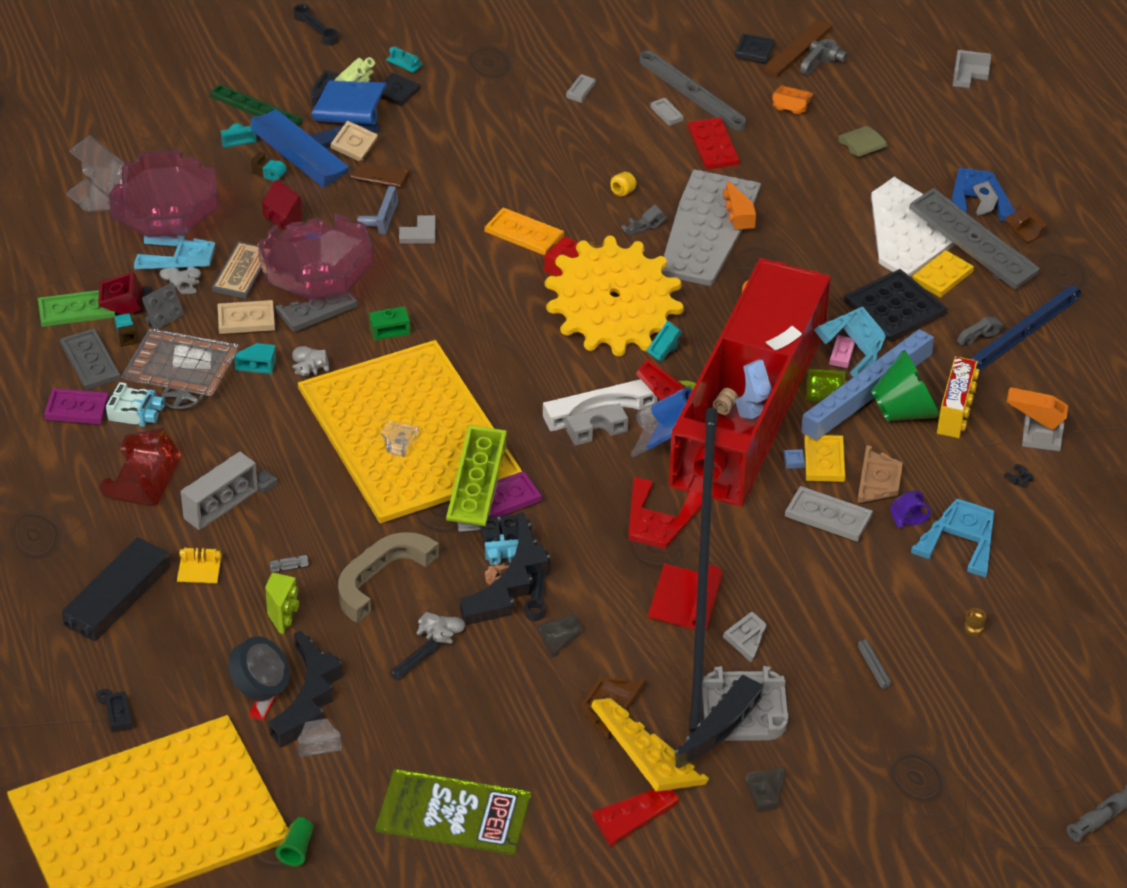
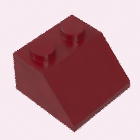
(282, 205)
(121, 294)

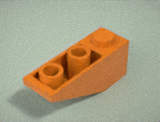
(740, 208)
(1039, 406)

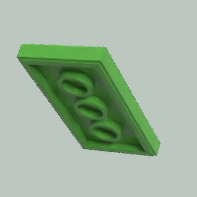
(71, 308)

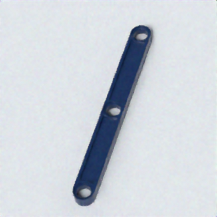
(1026, 327)

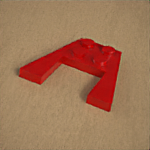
(656, 527)

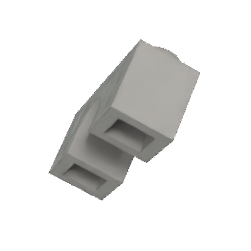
(609, 418)

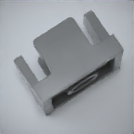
(1041, 437)

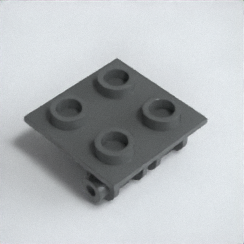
(162, 306)

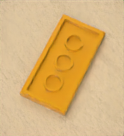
(524, 231)

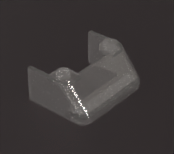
(104, 171)

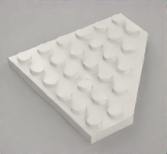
(900, 233)

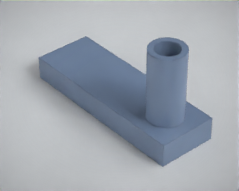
(385, 214)

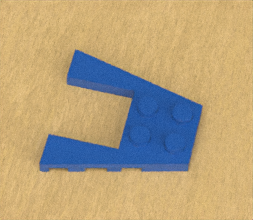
(964, 185)

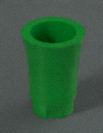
(295, 843)

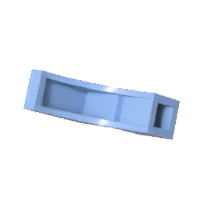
(756, 390)

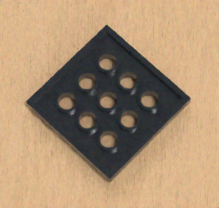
(888, 287)

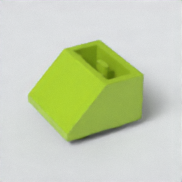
(281, 600)

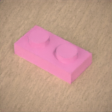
(842, 351)

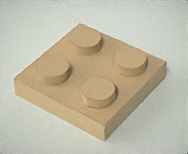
(354, 141)

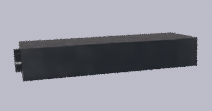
(116, 589)

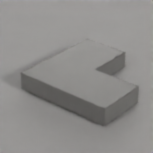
(421, 234)

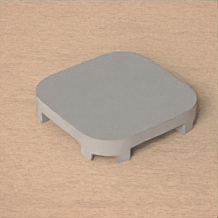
(770, 715)

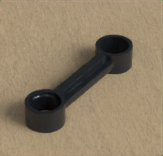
(329, 35)
(537, 596)

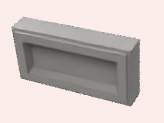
(580, 88)
(666, 111)

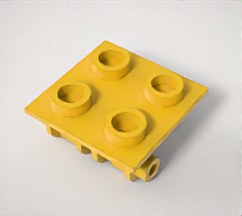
(199, 566)

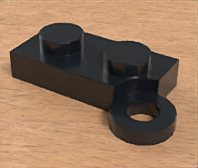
(117, 709)

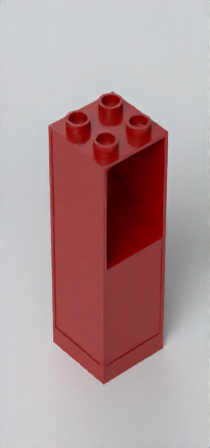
(768, 306)

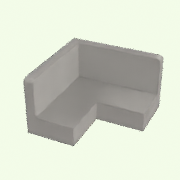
(970, 66)

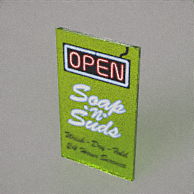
(453, 812)

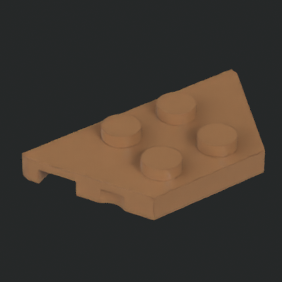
(879, 476)

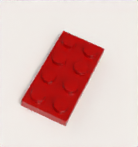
(713, 143)

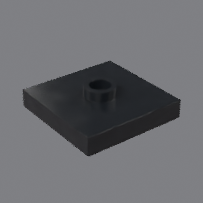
(754, 48)
(399, 89)

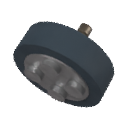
(259, 668)

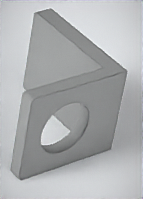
(987, 201)

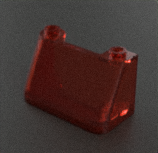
(147, 468)

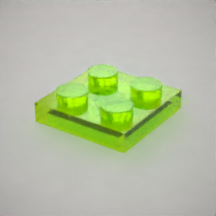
(823, 383)

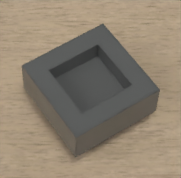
(265, 481)

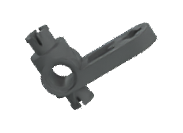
(823, 51)

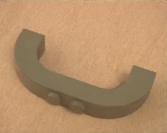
(361, 569)

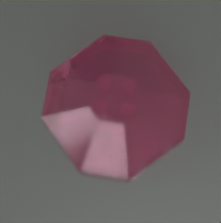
(164, 193)
(316, 257)

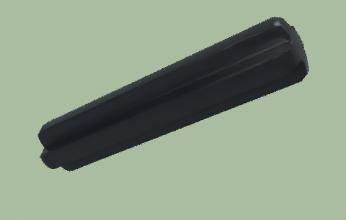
(414, 659)

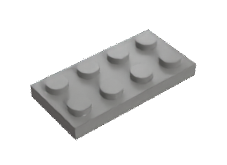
(828, 513)

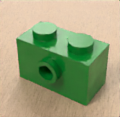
(389, 323)

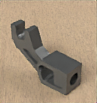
(650, 220)
(987, 326)

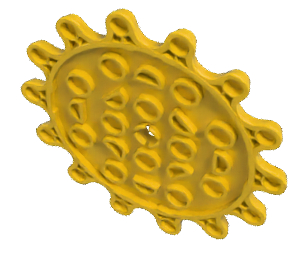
(607, 319)

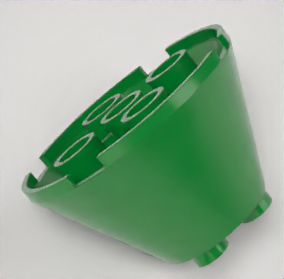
(902, 392)

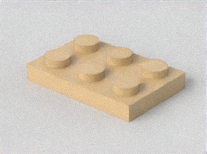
(246, 317)

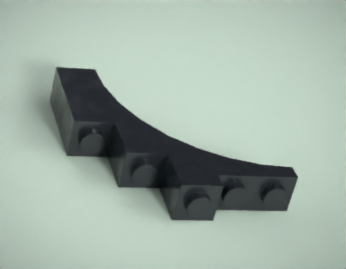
(497, 599)
(315, 692)

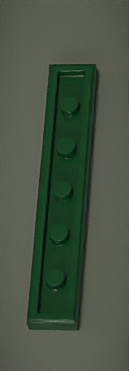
(248, 104)

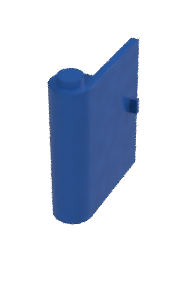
(348, 102)

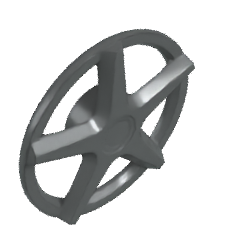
(181, 397)

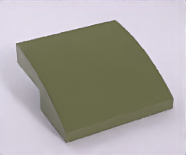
(862, 141)

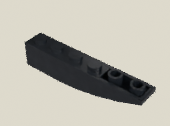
(721, 720)

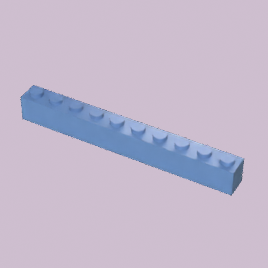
(857, 391)

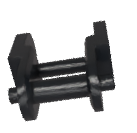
(1017, 480)

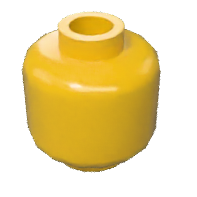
(623, 184)

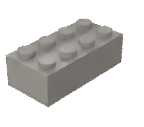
(219, 490)

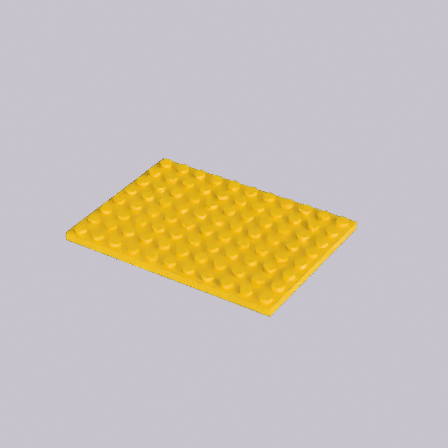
(407, 388)
(151, 813)

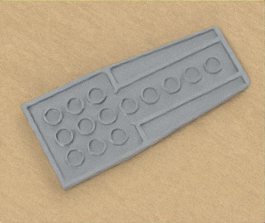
(702, 228)

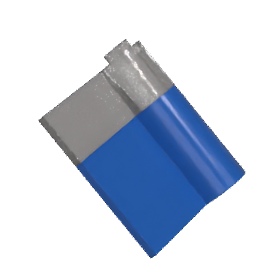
(659, 420)

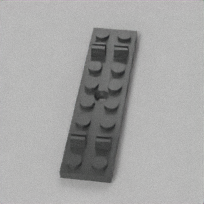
(974, 238)

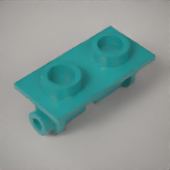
(405, 61)

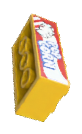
(958, 397)

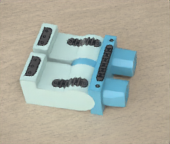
(134, 405)

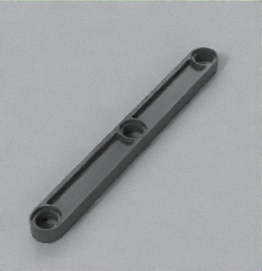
(700, 96)

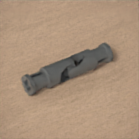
(1095, 819)

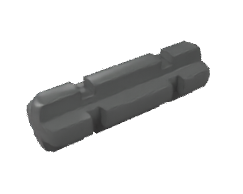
(288, 563)

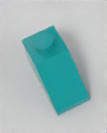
(256, 358)

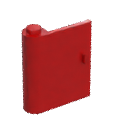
(677, 595)

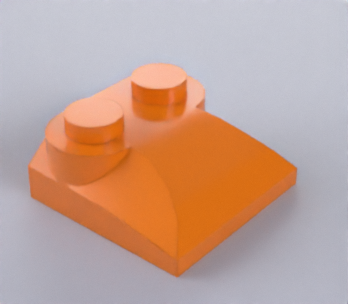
(791, 99)

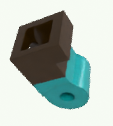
(267, 168)
(125, 328)

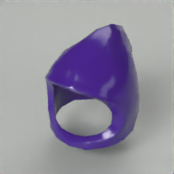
(908, 509)

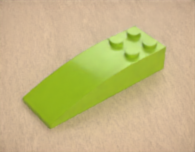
(477, 475)

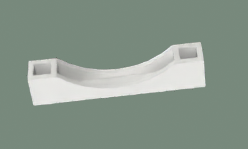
(629, 394)

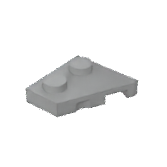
(746, 635)

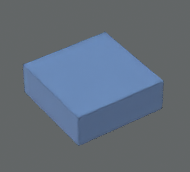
(794, 458)

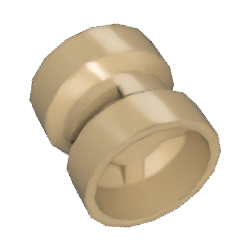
(725, 401)

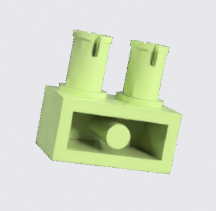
(357, 71)

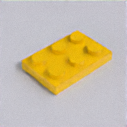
(943, 273)
(824, 458)

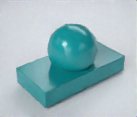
(237, 135)
(665, 341)

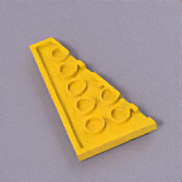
(647, 751)

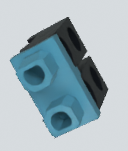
(499, 545)

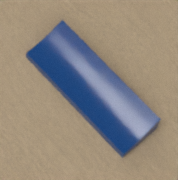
(298, 147)

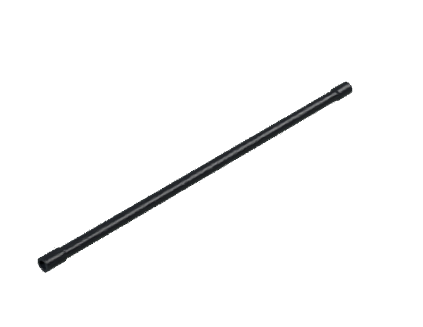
(701, 605)

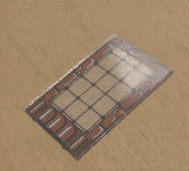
(180, 362)

